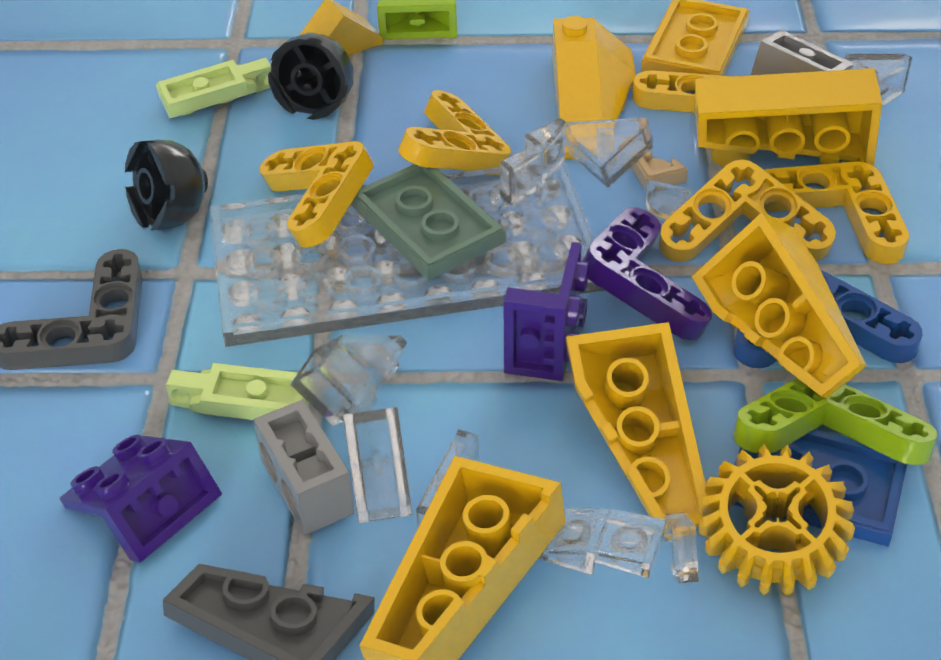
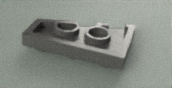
(265, 619)

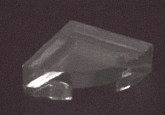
(664, 199)
(682, 534)

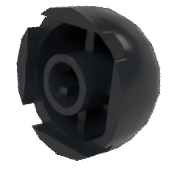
(311, 75)
(165, 183)

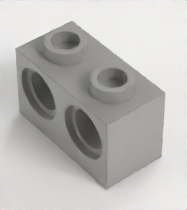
(304, 466)

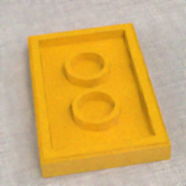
(696, 38)

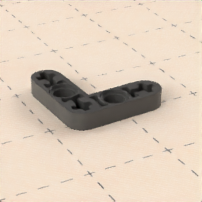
(98, 327)

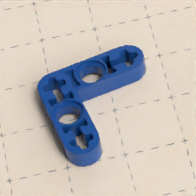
(879, 340)

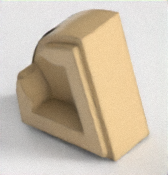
(659, 170)

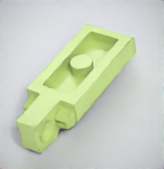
(212, 86)
(232, 390)

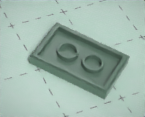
(428, 219)

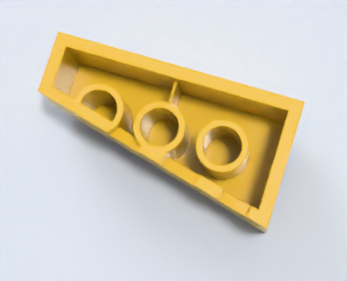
(791, 114)
(464, 561)

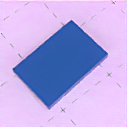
(870, 481)

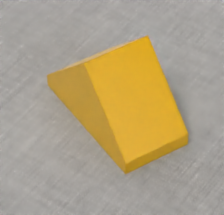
(343, 26)

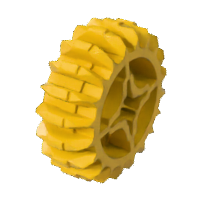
(754, 487)

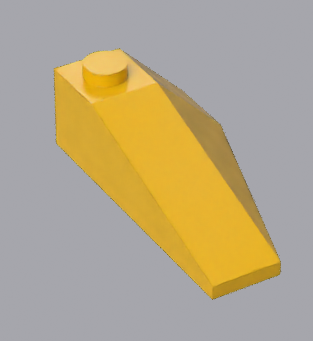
(589, 71)
(781, 302)
(642, 411)

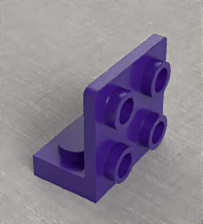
(540, 321)
(145, 491)

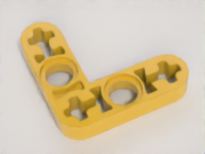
(667, 92)
(458, 143)
(332, 178)
(843, 188)
(746, 201)

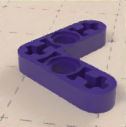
(636, 283)

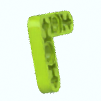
(797, 410)

